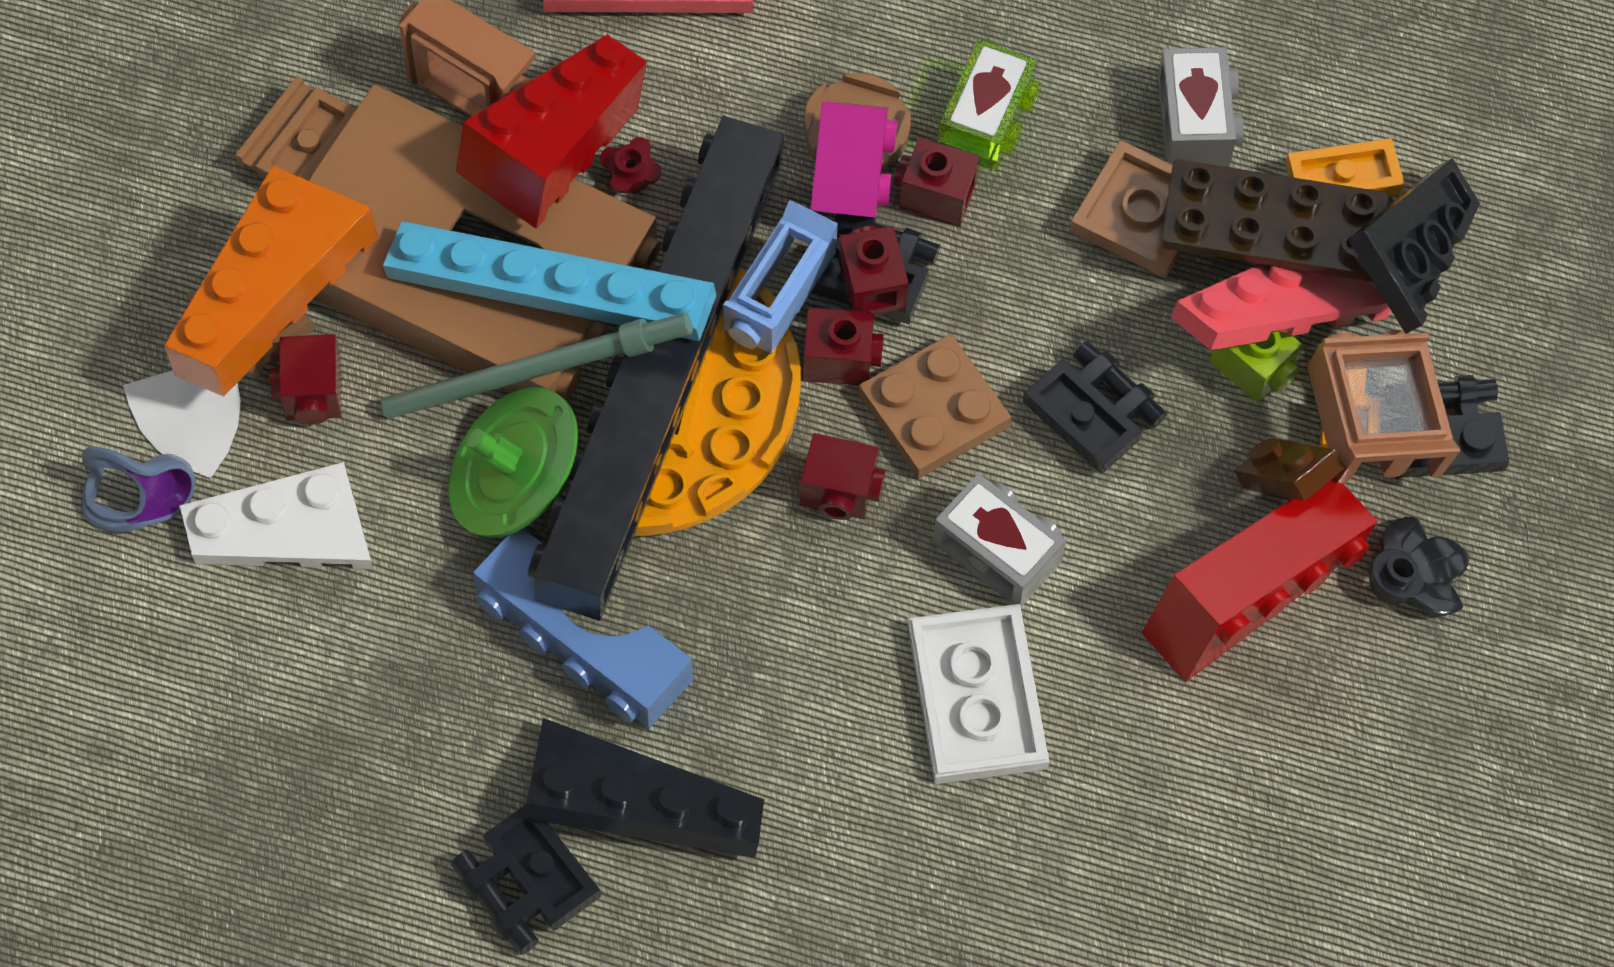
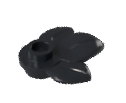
(1418, 568)

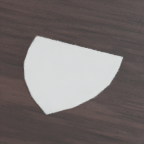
(185, 419)

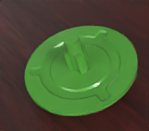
(513, 462)

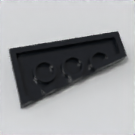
(1414, 241)
(625, 793)

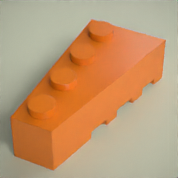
(267, 273)

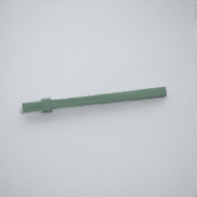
(632, 339)

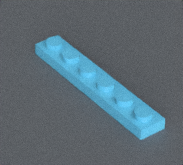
(544, 278)

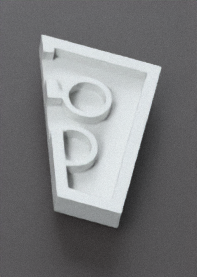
(286, 520)

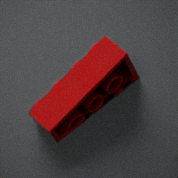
(551, 128)
(1256, 576)

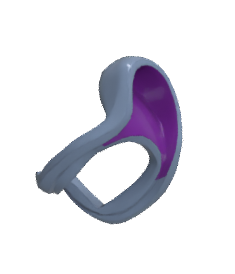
(162, 484)

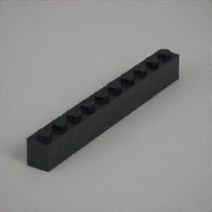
(652, 389)

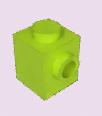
(1260, 365)

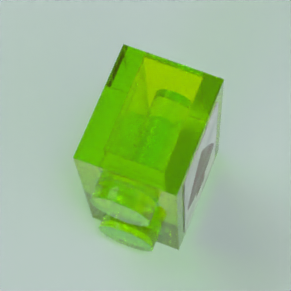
(989, 103)

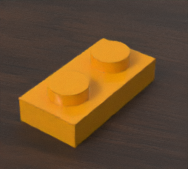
(1358, 165)

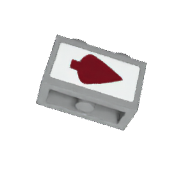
(1198, 105)
(999, 539)

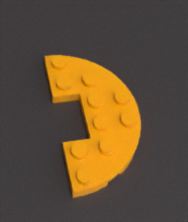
(728, 431)

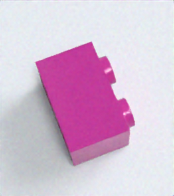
(851, 159)

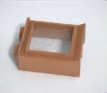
(461, 55)
(1381, 402)

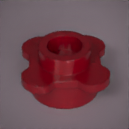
(631, 179)

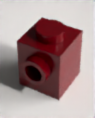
(937, 181)
(873, 270)
(840, 346)
(308, 378)
(841, 477)

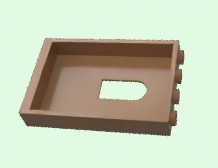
(404, 169)

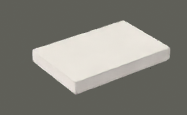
(977, 694)

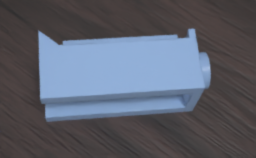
(763, 327)

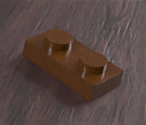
(1288, 468)

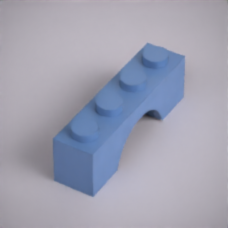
(635, 670)

